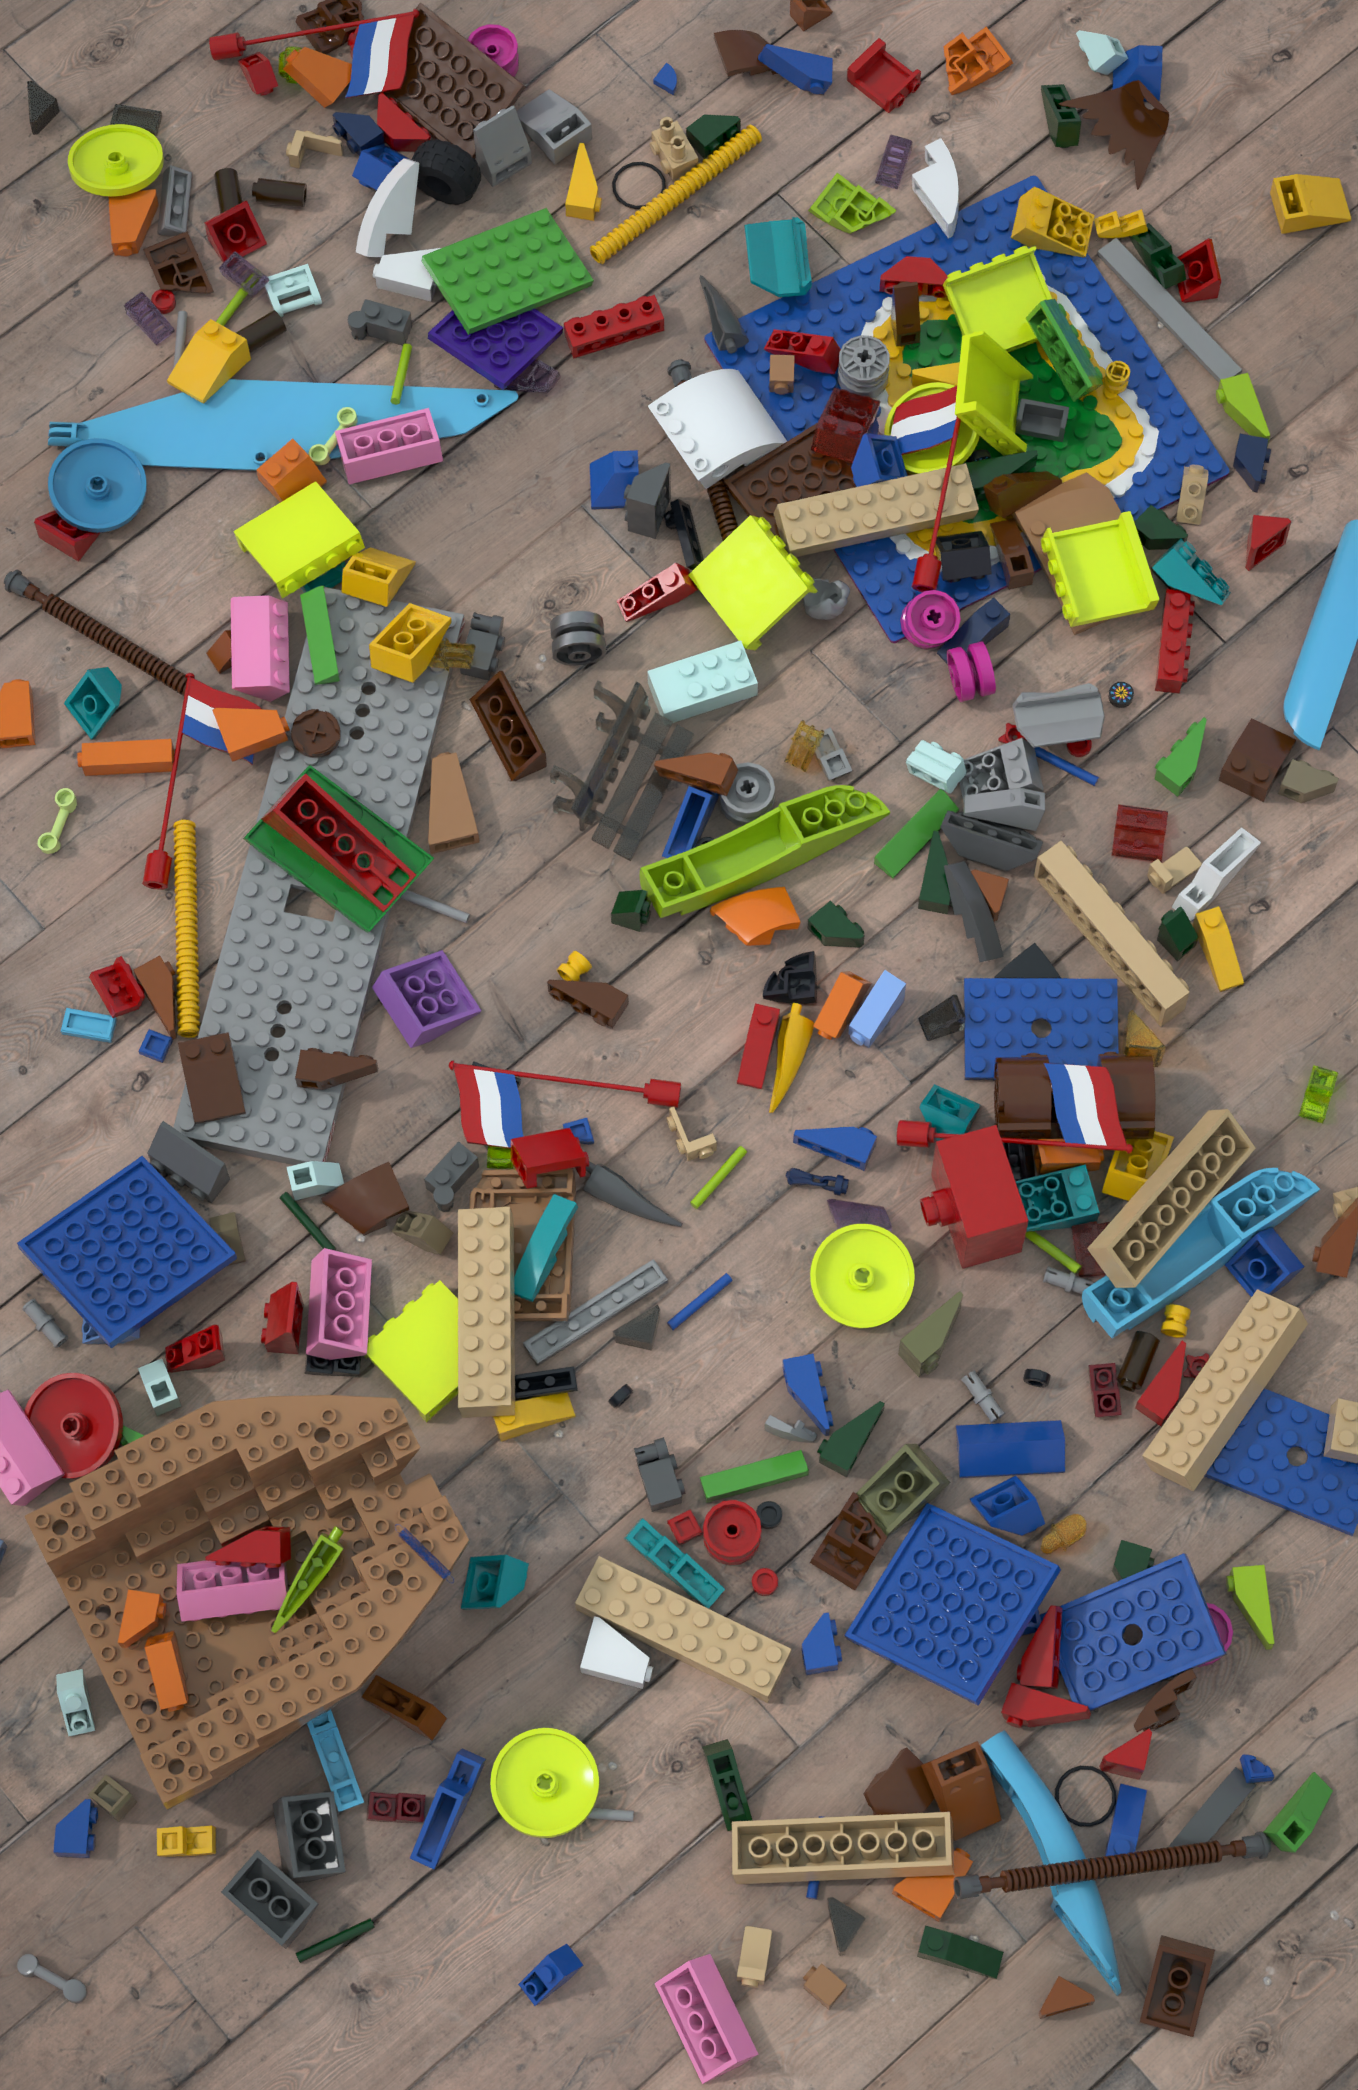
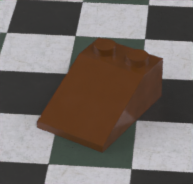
(1256, 760)
(211, 1078)
(1177, 1986)

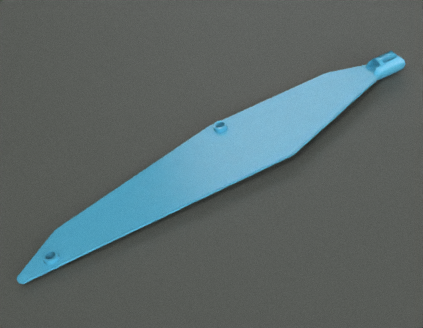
(262, 416)

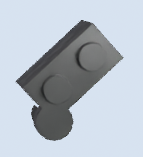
(381, 322)
(488, 639)
(450, 1175)
(658, 1475)

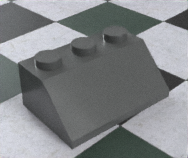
(648, 500)
(187, 1163)
(309, 1836)
(270, 1899)

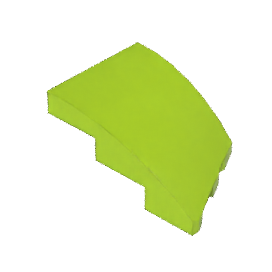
(849, 206)

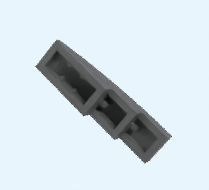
(976, 916)

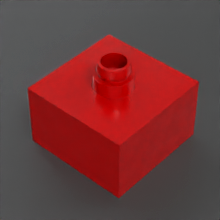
(976, 1197)

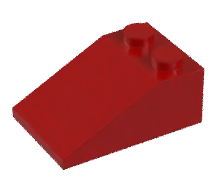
(284, 1320)

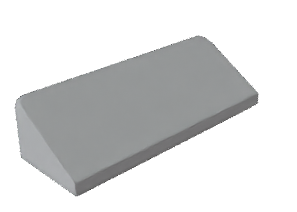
(174, 201)

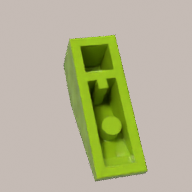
(1242, 405)
(1251, 1596)

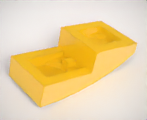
(1117, 227)
(186, 1841)

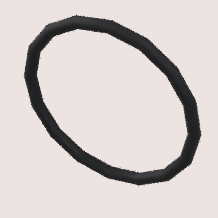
(627, 166)
(1110, 1784)

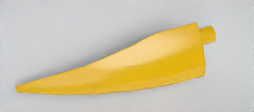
(791, 1048)

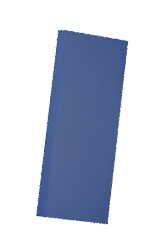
(1010, 1449)

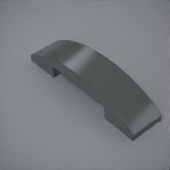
(1215, 1810)

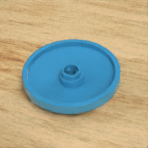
(97, 485)

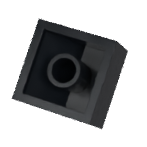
(963, 556)

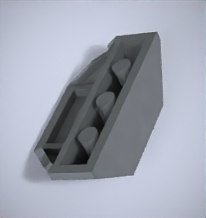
(990, 842)

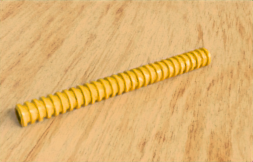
(675, 194)
(186, 928)

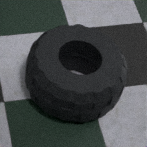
(446, 172)

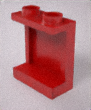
(883, 77)
(547, 1153)

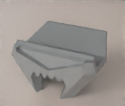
(1060, 716)

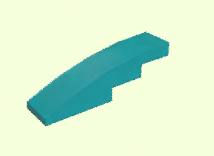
(543, 1246)
(674, 1563)

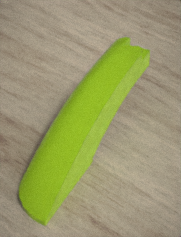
(760, 849)

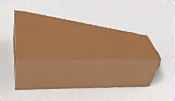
(450, 813)

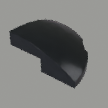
(1029, 964)
(794, 982)

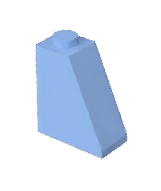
(877, 1009)

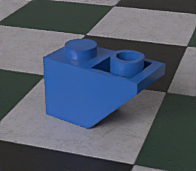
(819, 1648)
(74, 1832)
(551, 1974)

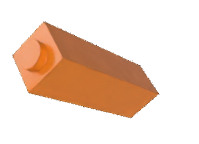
(126, 757)

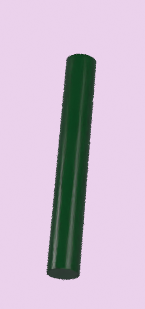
(305, 1220)
(335, 1940)

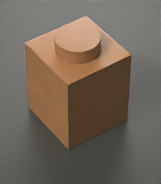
(781, 374)
(823, 1985)

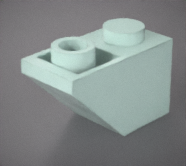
(1102, 51)
(314, 1178)
(159, 1387)
(75, 1702)

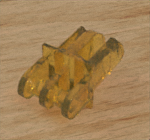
(453, 655)
(804, 744)
(1064, 1533)

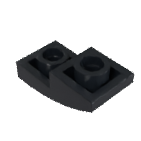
(335, 1367)

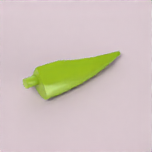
(310, 1574)

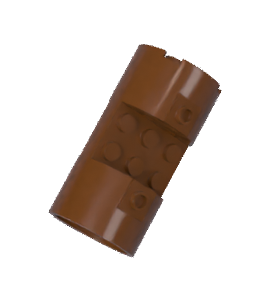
(1026, 1100)

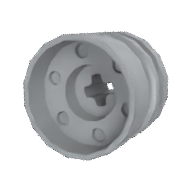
(865, 377)

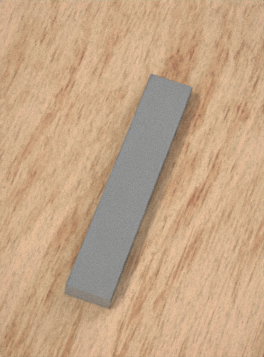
(595, 1312)

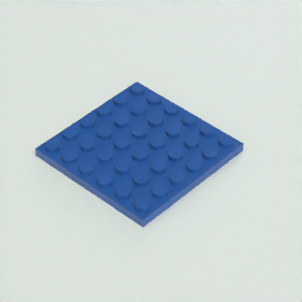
(126, 1251)
(952, 1603)

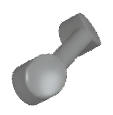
(73, 1989)

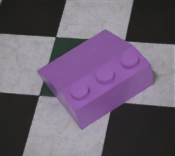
(425, 998)

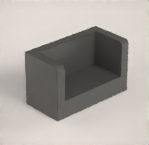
(1042, 420)

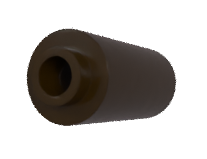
(227, 188)
(280, 192)
(263, 330)
(1138, 1361)

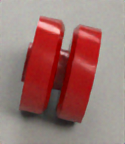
(732, 1517)

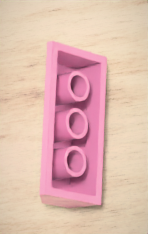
(389, 446)
(260, 646)
(338, 1305)
(25, 1460)
(226, 1590)
(706, 2018)

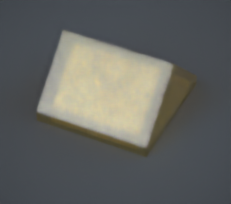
(1141, 1040)

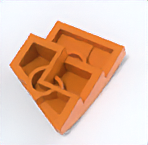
(973, 60)
(758, 914)

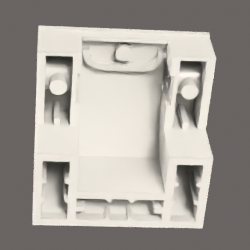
(716, 424)

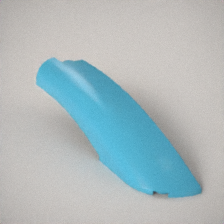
(1326, 646)
(1203, 1248)
(1076, 1903)

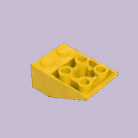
(1308, 202)
(1052, 224)
(375, 575)

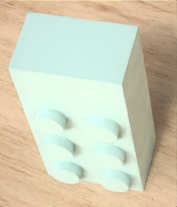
(703, 682)

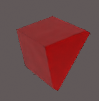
(234, 232)
(1201, 273)
(64, 536)
(1265, 537)
(1129, 1758)

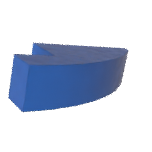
(690, 821)
(447, 1808)

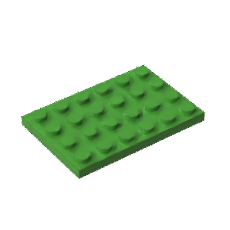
(507, 270)

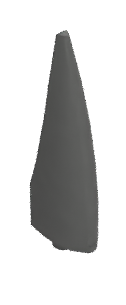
(725, 325)
(616, 1191)

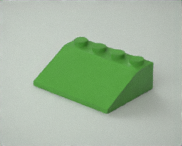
(1064, 349)

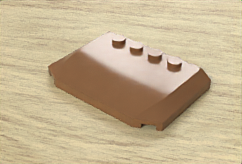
(1066, 507)
(507, 1189)

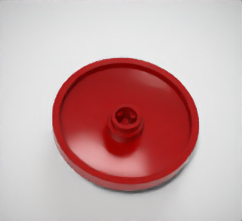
(77, 1422)

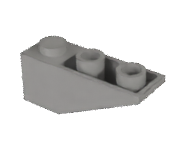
(1010, 807)

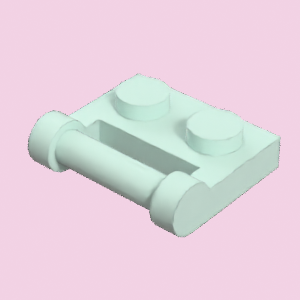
(290, 284)

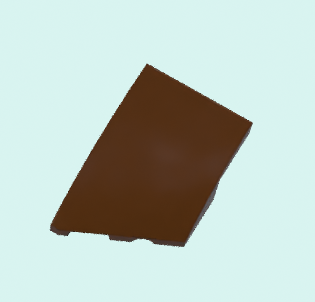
(329, 14)
(740, 52)
(178, 265)
(368, 1199)
(850, 1544)

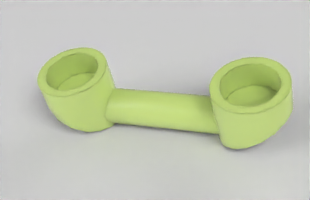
(320, 453)
(67, 803)

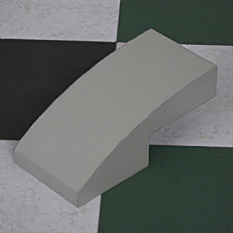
(831, 757)

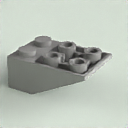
(555, 125)
(501, 146)
(1002, 769)

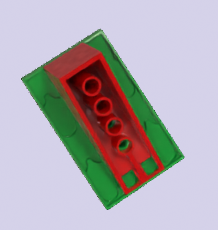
(338, 848)

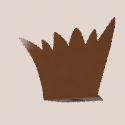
(1127, 121)

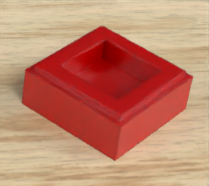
(684, 1527)

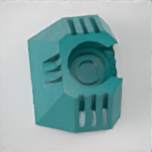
(779, 257)

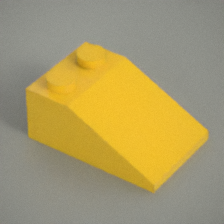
(209, 361)
(408, 642)
(1132, 1170)

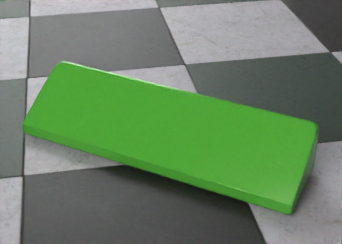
(319, 636)
(914, 834)
(754, 1476)

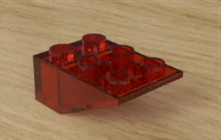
(843, 424)

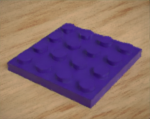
(501, 349)

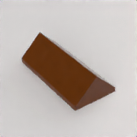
(508, 728)

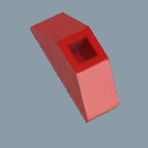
(398, 127)
(916, 269)
(196, 1351)

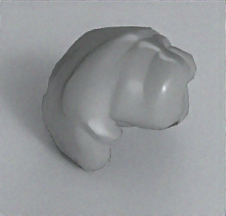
(828, 600)

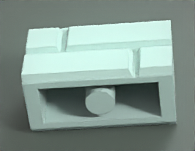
(936, 766)

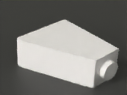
(405, 275)
(614, 1657)

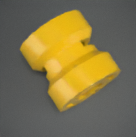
(1117, 383)
(575, 966)
(1175, 1321)

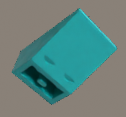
(1190, 574)
(1058, 1199)

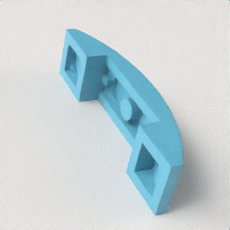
(335, 1761)

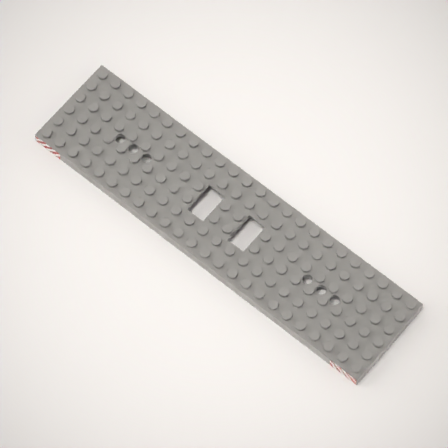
(303, 960)

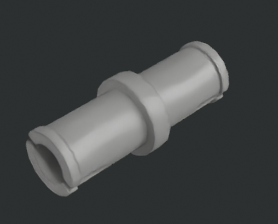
(1067, 1281)
(45, 1323)
(983, 1396)

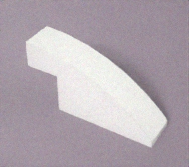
(938, 186)
(390, 209)
(1216, 873)

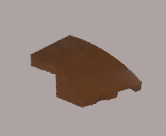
(1162, 1708)
(900, 1787)

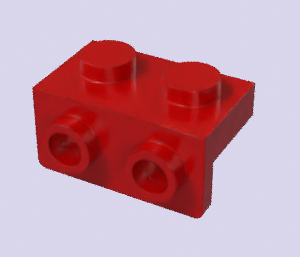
(118, 988)

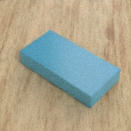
(88, 1025)

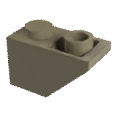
(1306, 783)
(423, 1231)

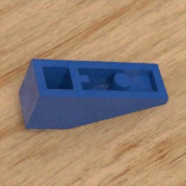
(802, 69)
(843, 1144)
(1126, 1820)

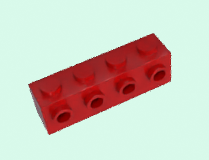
(613, 326)
(1173, 639)

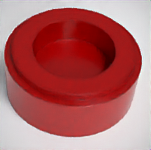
(164, 301)
(1079, 748)
(764, 1582)

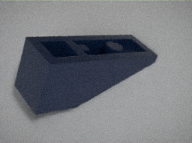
(981, 626)

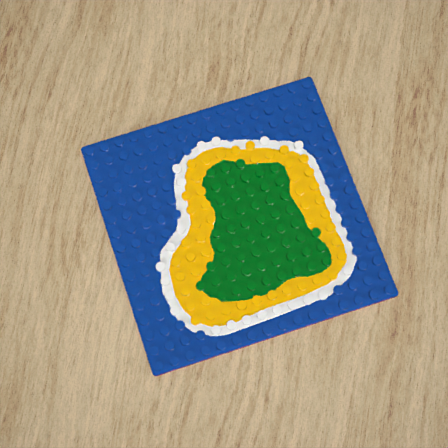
(1123, 440)

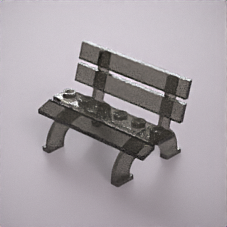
(605, 771)

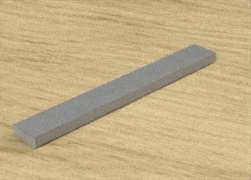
(1168, 311)

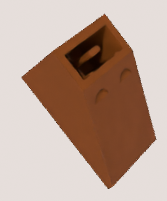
(964, 1788)

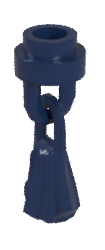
(799, 1177)

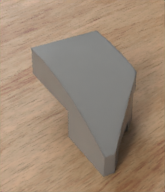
(786, 1431)

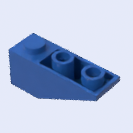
(804, 1386)

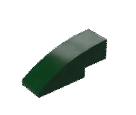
(1158, 257)

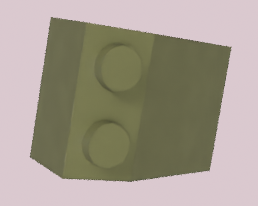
(926, 1342)
(901, 1488)

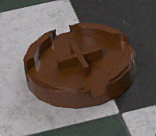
(315, 733)

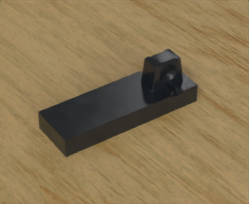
(682, 519)

